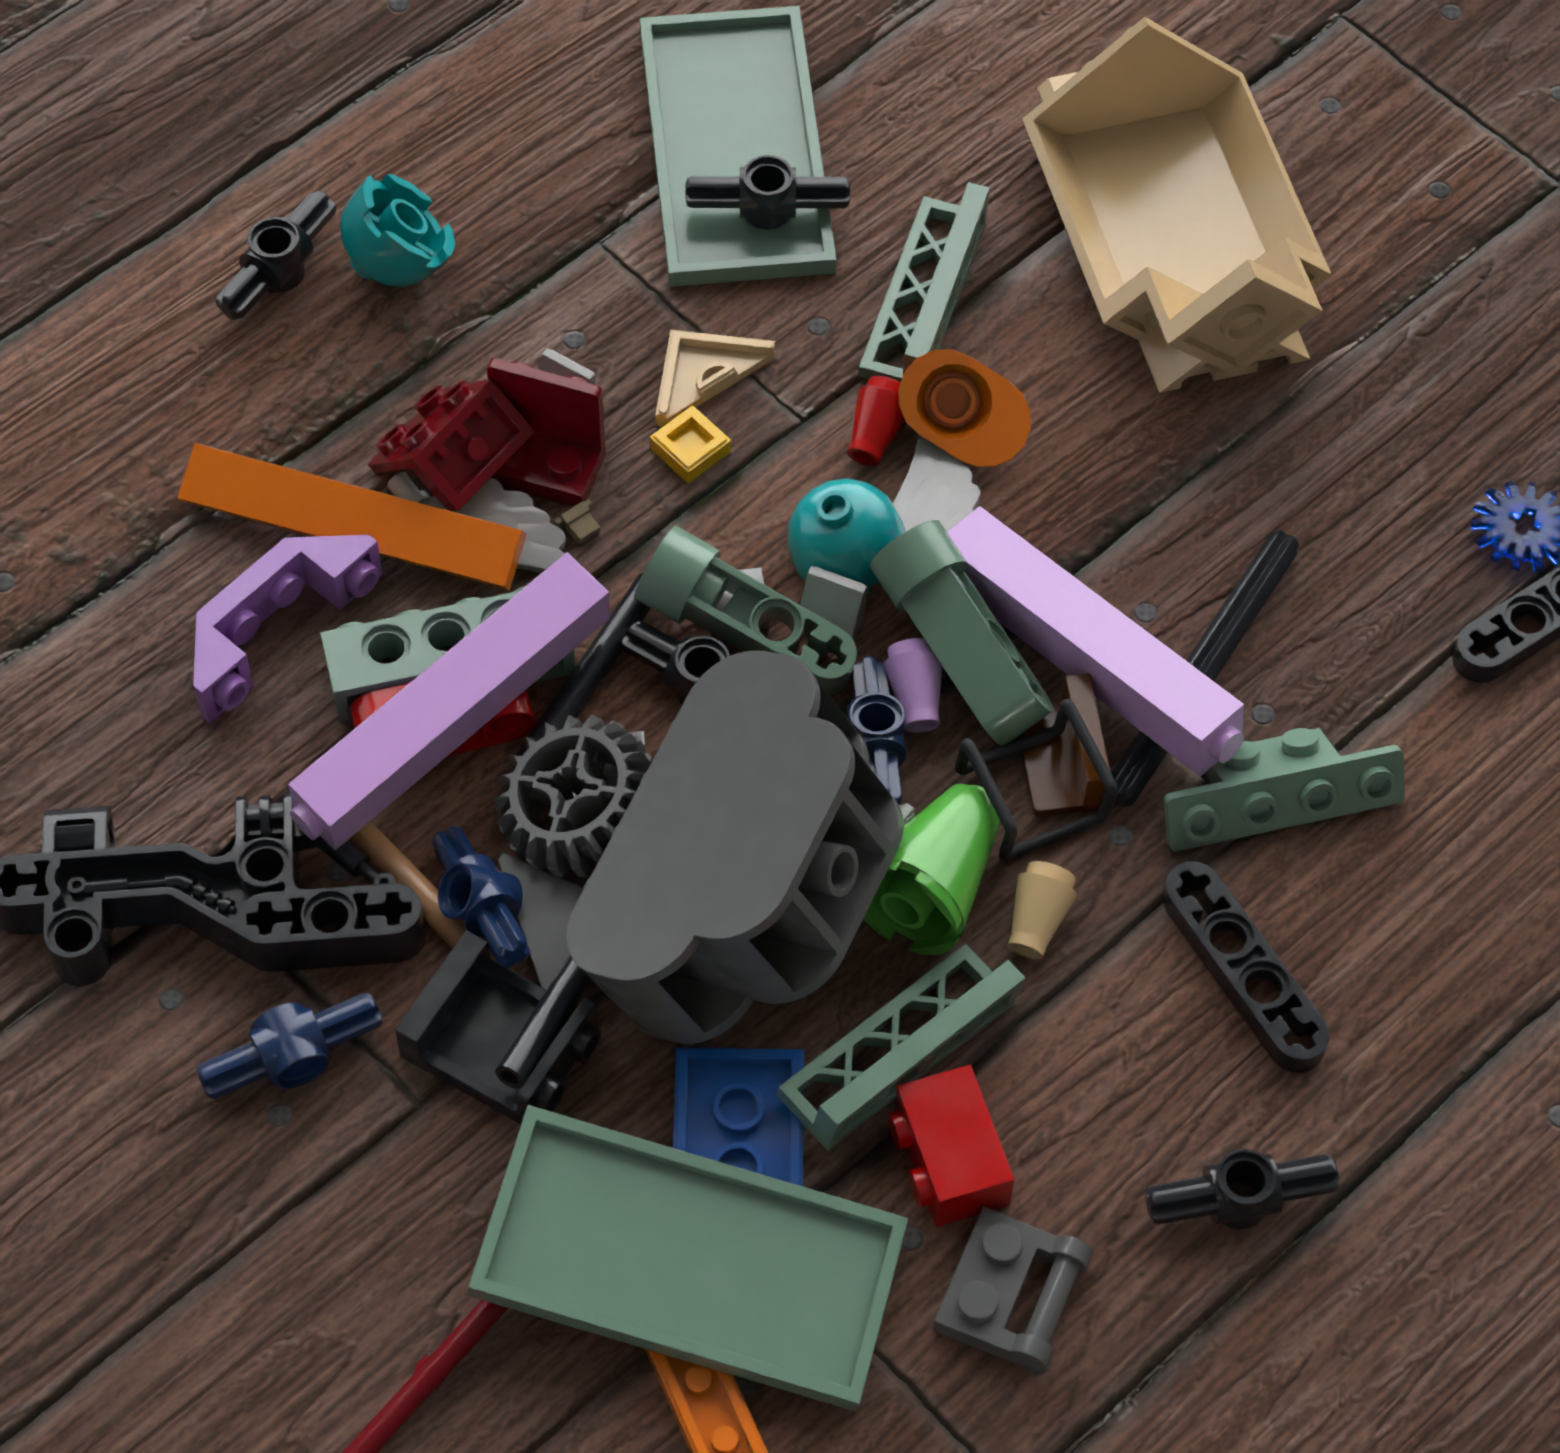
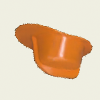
(964, 408)

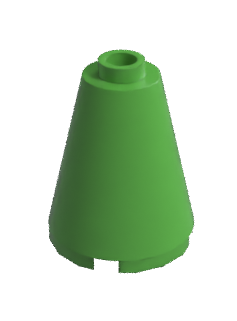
(937, 871)

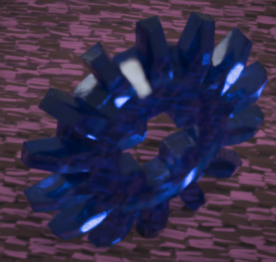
(1502, 530)

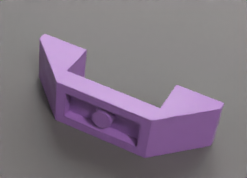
(332, 565)

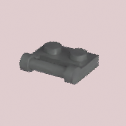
(992, 1279)

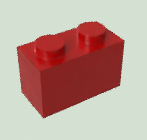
(951, 1146)

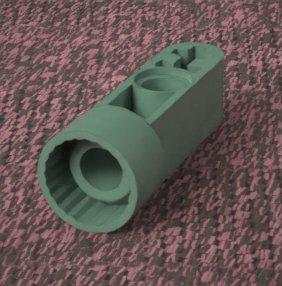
(690, 579)
(929, 581)

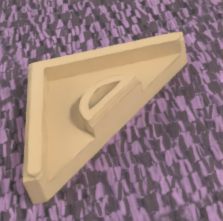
(704, 366)

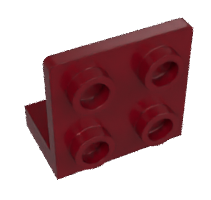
(568, 437)
(455, 440)

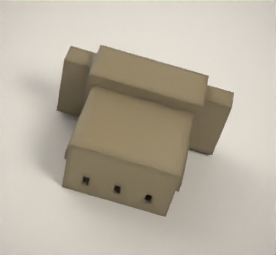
(579, 522)

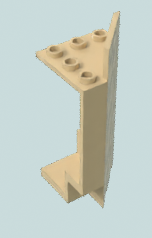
(1179, 207)

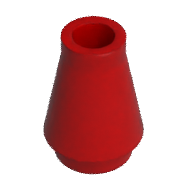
(875, 420)

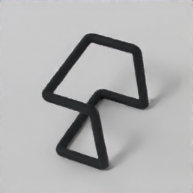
(971, 760)

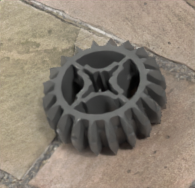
(568, 778)

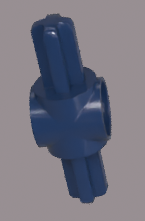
(879, 722)
(480, 896)
(289, 1045)

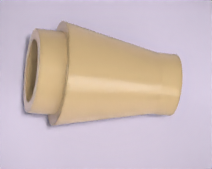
(1040, 905)

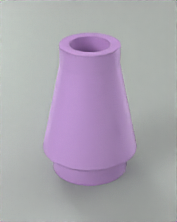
(916, 682)

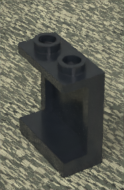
(471, 1019)

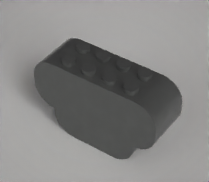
(737, 855)

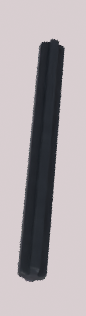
(1213, 651)

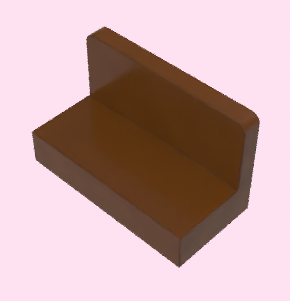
(1059, 770)

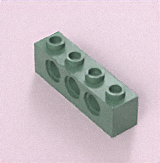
(412, 638)

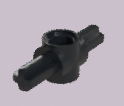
(767, 192)
(276, 255)
(673, 658)
(1271, 1181)

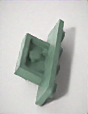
(1282, 786)

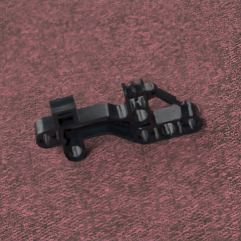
(216, 897)

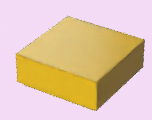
(690, 444)

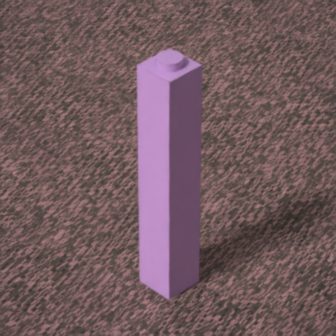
(1088, 635)
(448, 702)

